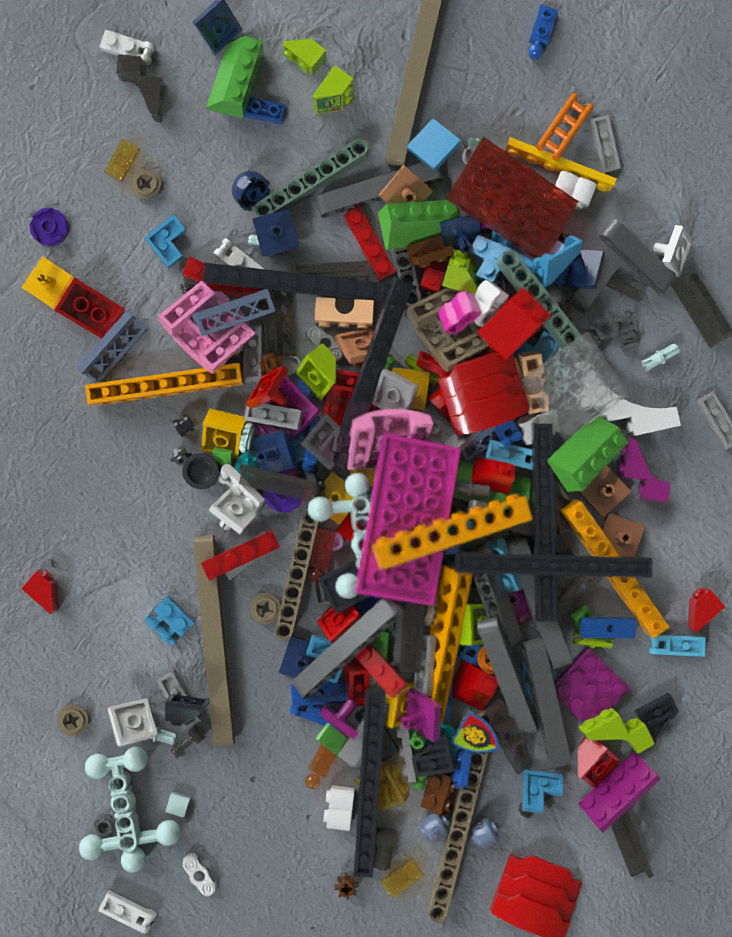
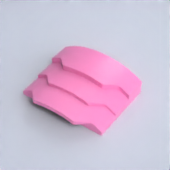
(213, 349)
(368, 431)

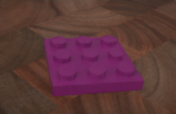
(296, 400)
(589, 686)

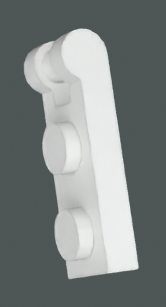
(120, 44)
(237, 257)
(248, 494)
(127, 912)

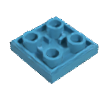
(434, 144)

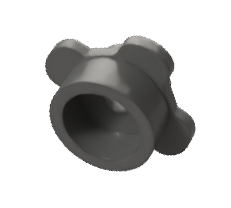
(179, 455)
(99, 825)

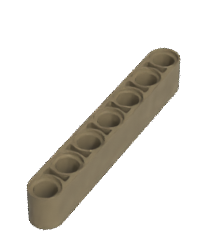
(287, 600)

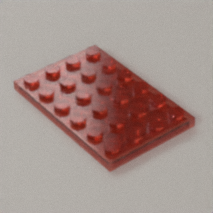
(512, 199)

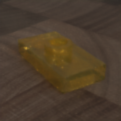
(122, 160)
(402, 878)

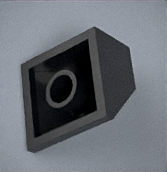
(181, 708)

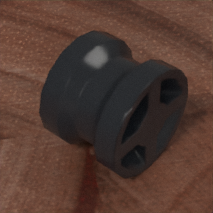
(184, 425)

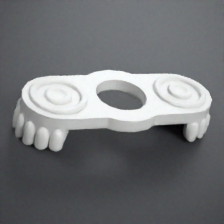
(191, 865)

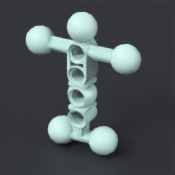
(321, 509)
(133, 857)

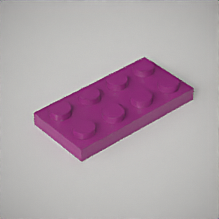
(618, 791)

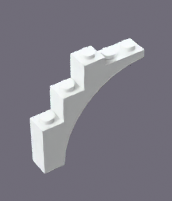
(642, 419)

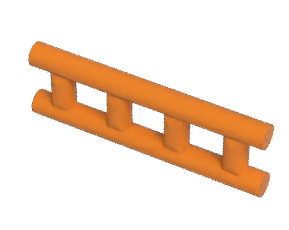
(554, 127)

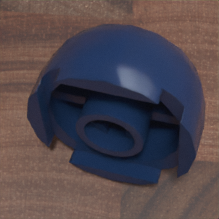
(249, 189)

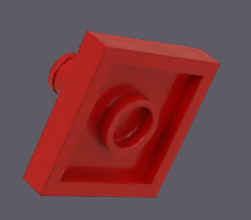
(267, 389)
(338, 623)

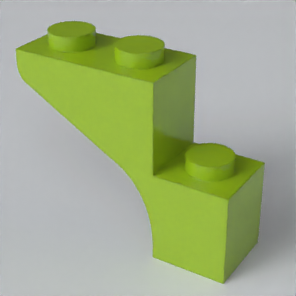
(610, 726)

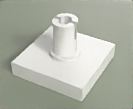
(676, 251)
(233, 512)
(132, 722)

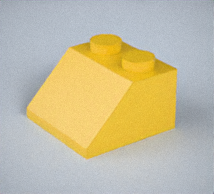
(222, 431)

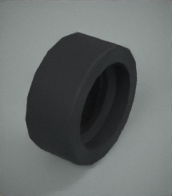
(187, 467)

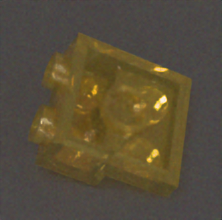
(391, 788)

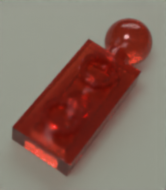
(321, 553)

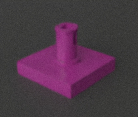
(422, 715)
(340, 718)

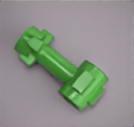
(417, 739)

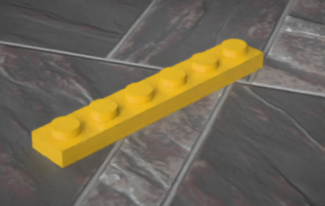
(532, 155)

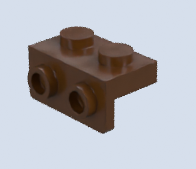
(428, 250)
(439, 794)

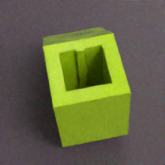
(305, 53)

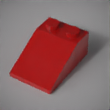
(88, 308)
(514, 324)

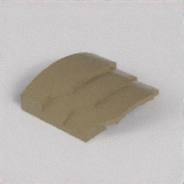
(444, 347)

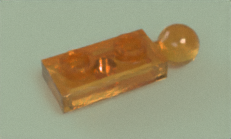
(319, 765)

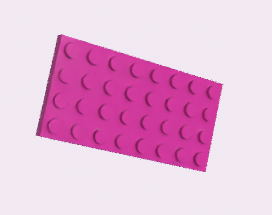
(409, 490)

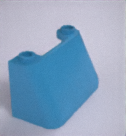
(548, 266)

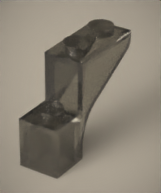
(153, 89)

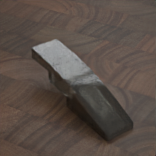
(510, 740)

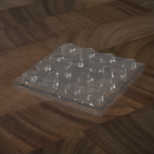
(575, 386)

